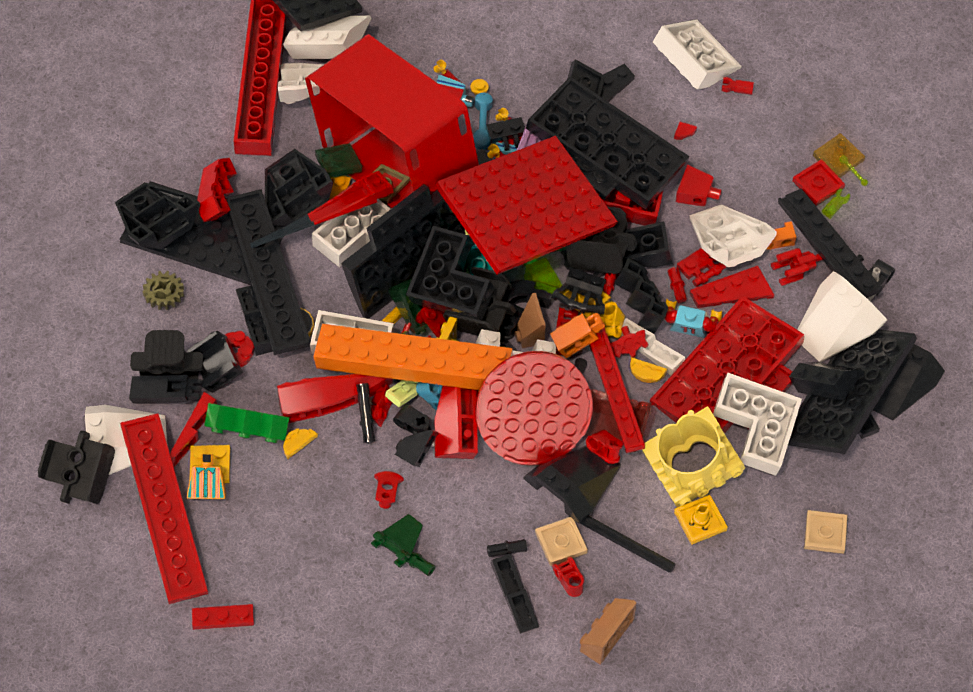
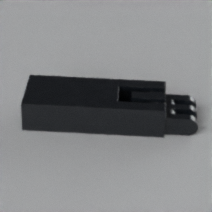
(154, 389)

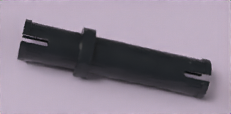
(367, 422)

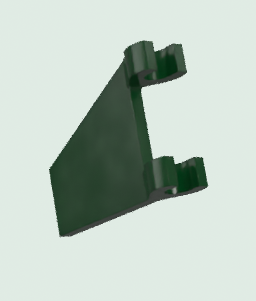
(403, 535)

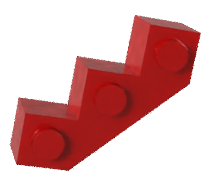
(214, 189)

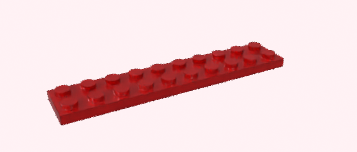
(163, 508)

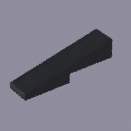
(253, 320)
(514, 593)

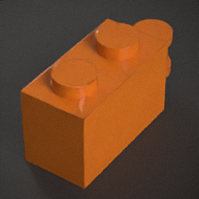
(577, 333)

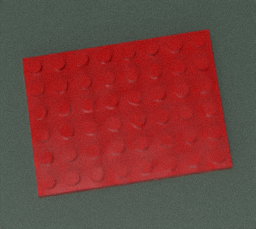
(526, 204)

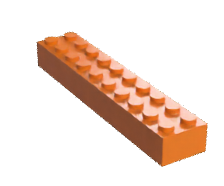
(406, 356)

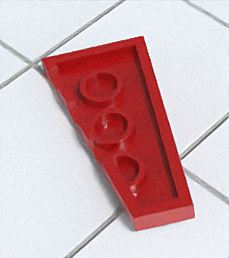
(729, 289)

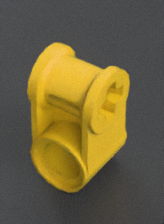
(613, 319)

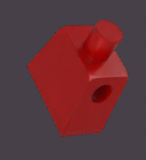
(696, 188)

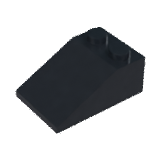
(651, 246)

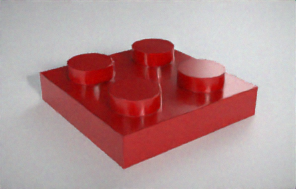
(818, 182)

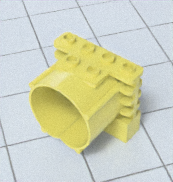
(680, 437)

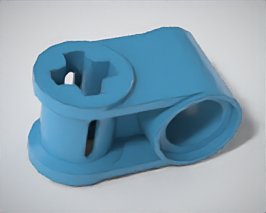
(430, 393)

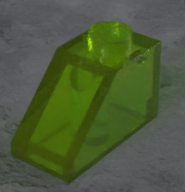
(543, 275)

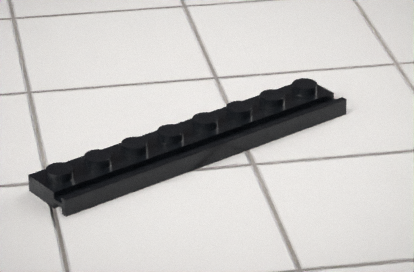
(828, 242)

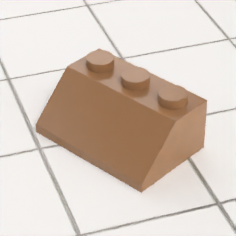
(608, 629)

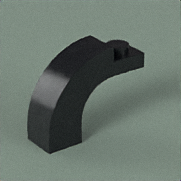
(522, 291)

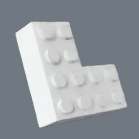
(347, 233)
(766, 414)

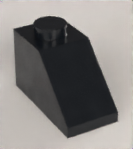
(415, 447)

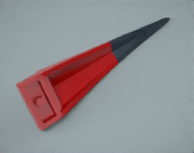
(356, 196)

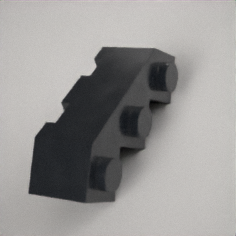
(643, 295)

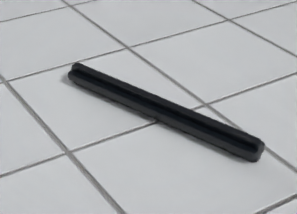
(628, 544)

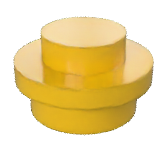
(479, 86)

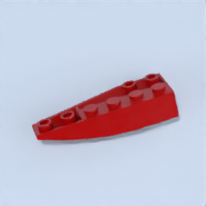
(323, 395)
(456, 424)

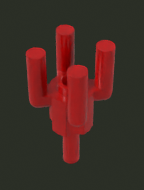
(798, 262)

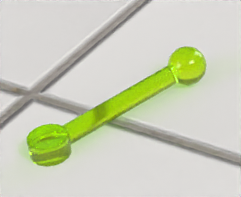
(843, 159)

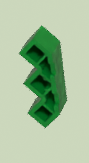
(246, 422)

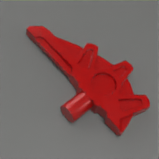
(629, 342)

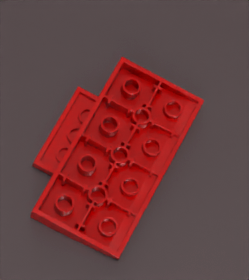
(745, 344)

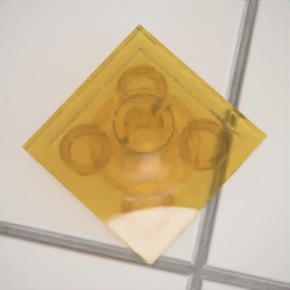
(834, 149)

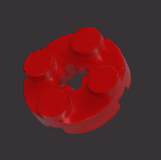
(245, 346)

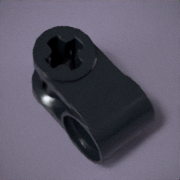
(510, 323)
(411, 420)

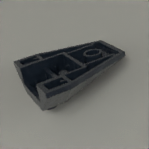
(295, 187)
(156, 214)
(912, 381)
(575, 479)

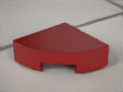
(684, 130)

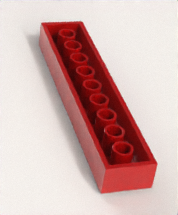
(260, 79)

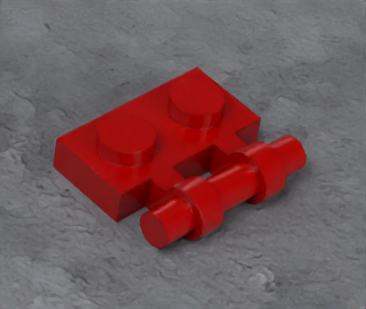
(696, 263)

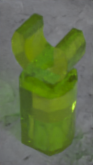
(835, 204)

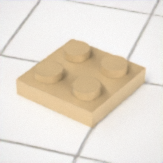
(825, 531)
(561, 541)

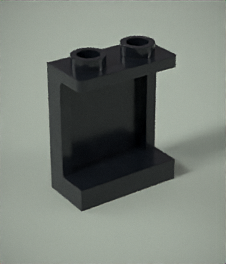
(219, 361)

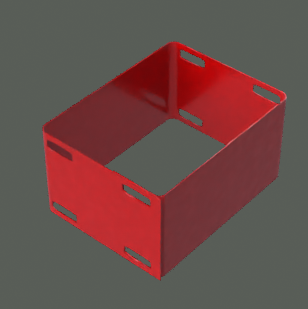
(410, 114)

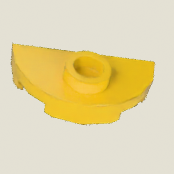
(646, 371)
(297, 440)

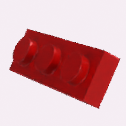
(222, 616)

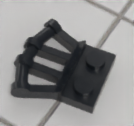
(584, 284)

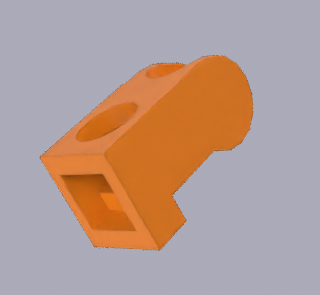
(784, 238)

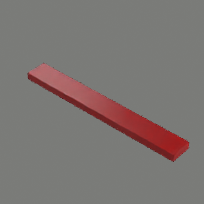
(616, 393)

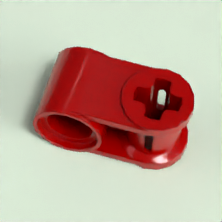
(605, 446)
(567, 574)

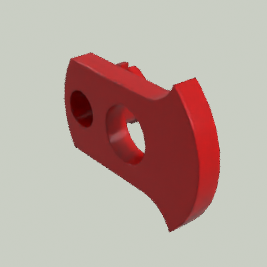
(385, 496)

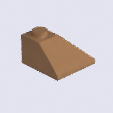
(531, 324)

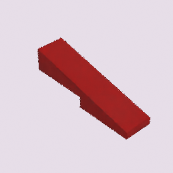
(189, 434)

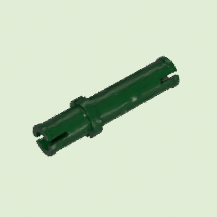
(415, 561)

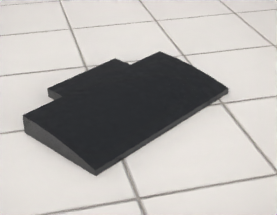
(607, 144)
(395, 248)

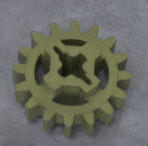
(162, 288)

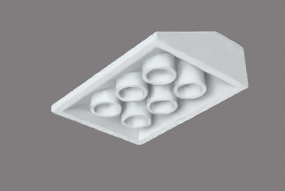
(327, 39)
(695, 53)

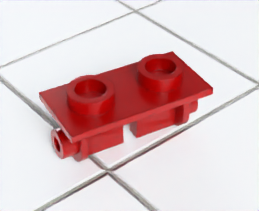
(383, 405)

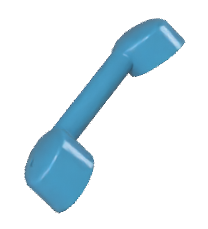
(483, 103)

